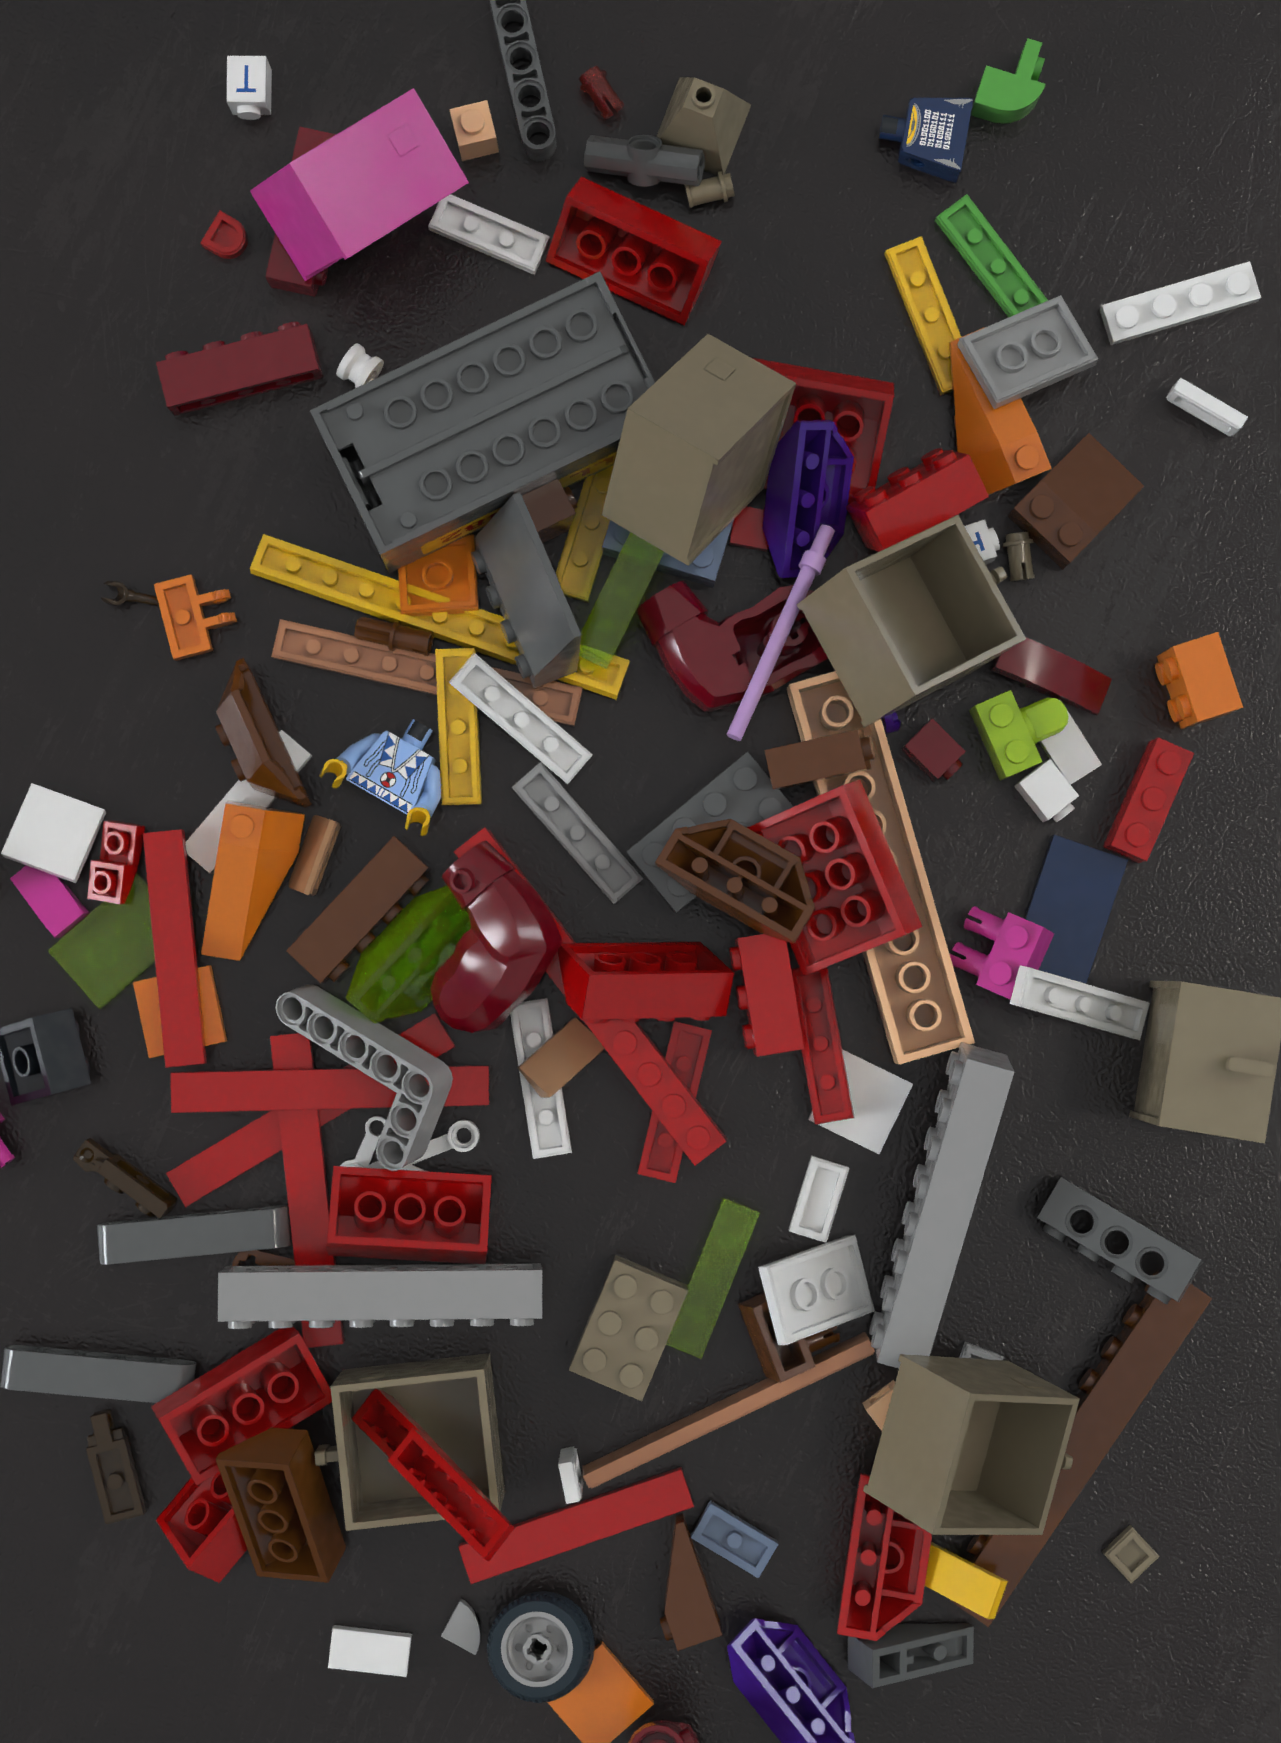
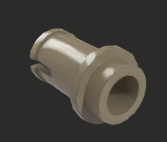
(710, 190)
(1019, 556)

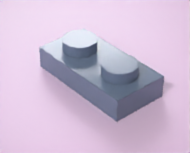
(734, 1539)

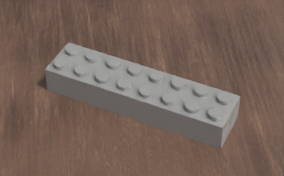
(942, 1203)
(380, 1293)

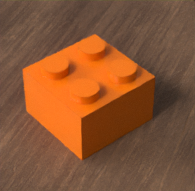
(1198, 681)

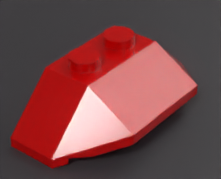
(882, 1569)

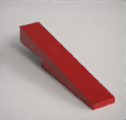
(433, 1473)

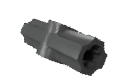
(644, 160)

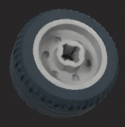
(529, 1671)

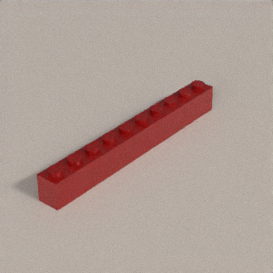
(637, 1057)

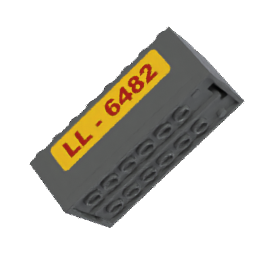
(486, 418)

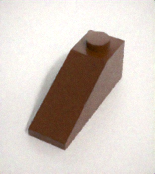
(688, 1601)

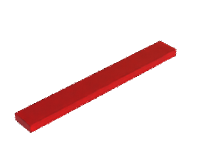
(307, 1089)
(263, 1137)
(305, 1178)

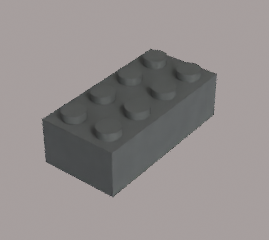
(736, 794)

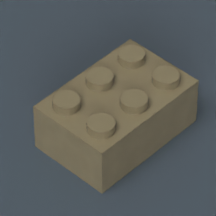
(628, 1327)

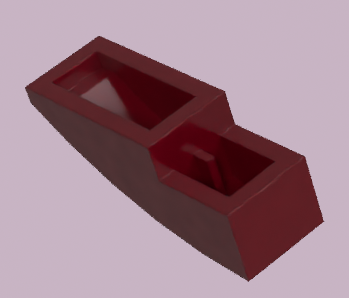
(1054, 675)

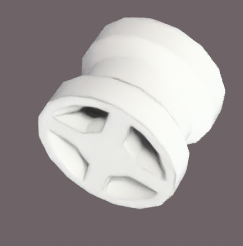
(359, 366)

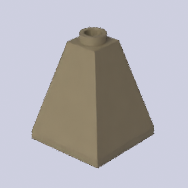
(704, 119)

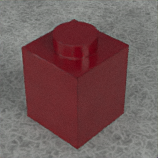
(934, 751)

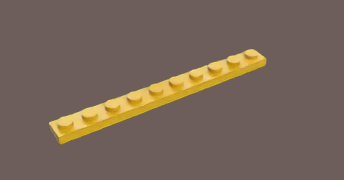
(381, 598)

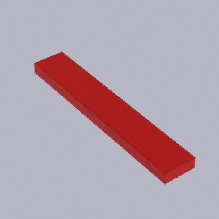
(174, 948)
(583, 1524)

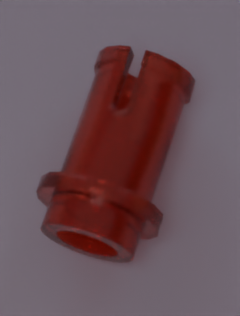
(600, 90)

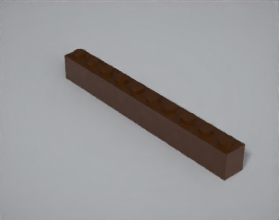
(1105, 1407)

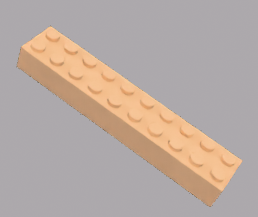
(914, 972)

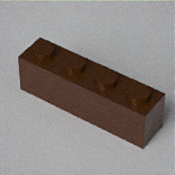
(359, 910)

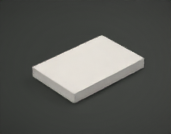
(816, 1289)

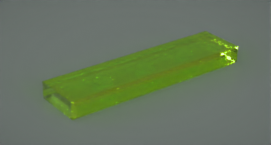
(619, 600)
(713, 1277)

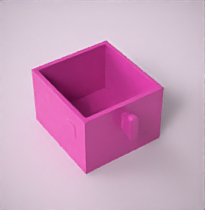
(359, 185)

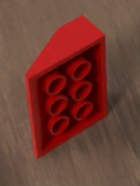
(853, 403)
(848, 873)

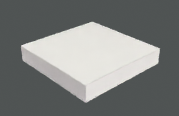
(53, 833)
(875, 1102)

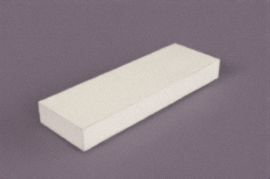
(489, 233)

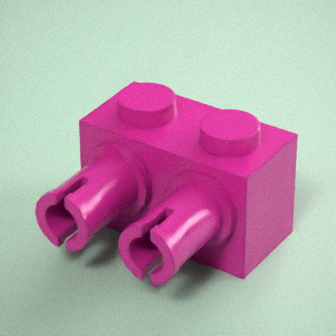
(1015, 944)

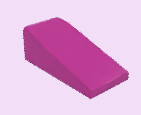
(50, 900)

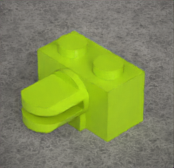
(1013, 731)

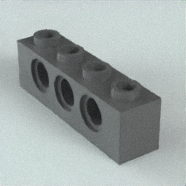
(1070, 1200)

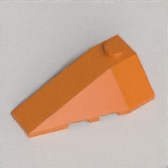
(997, 440)
(250, 865)

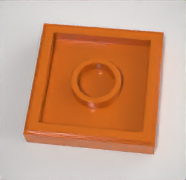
(443, 572)
(149, 1010)
(603, 1701)

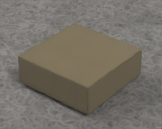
(1130, 1554)

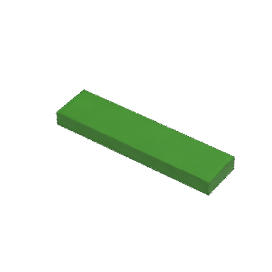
(989, 257)

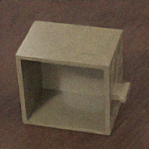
(697, 448)
(911, 619)
(1209, 1060)
(449, 1401)
(972, 1446)

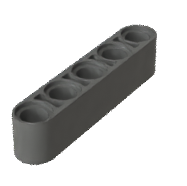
(526, 81)
(193, 1234)
(93, 1373)

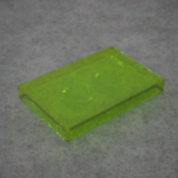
(109, 946)

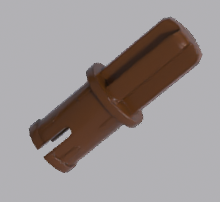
(394, 635)

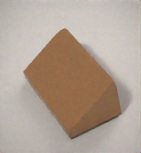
(314, 855)
(560, 1058)

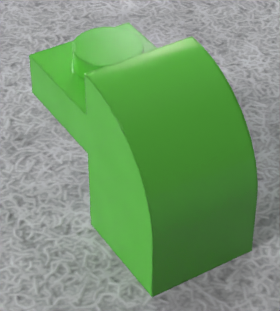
(1010, 96)

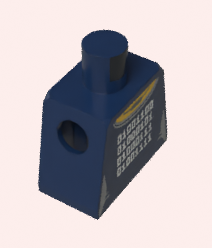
(931, 135)

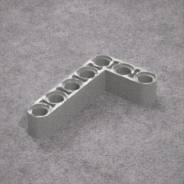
(377, 1061)

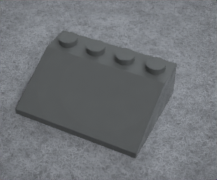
(527, 594)

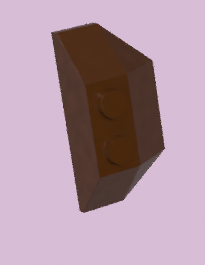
(256, 739)
(741, 876)

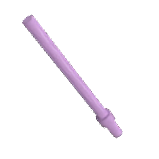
(810, 565)

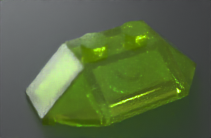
(402, 961)

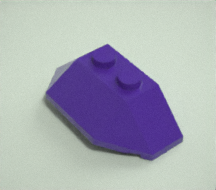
(804, 490)
(790, 1684)

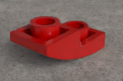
(119, 858)

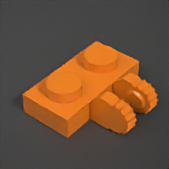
(185, 618)

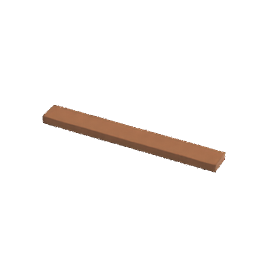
(403, 668)
(723, 1412)

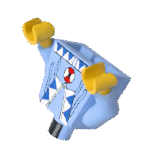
(393, 772)

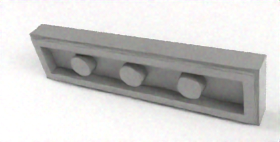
(577, 833)

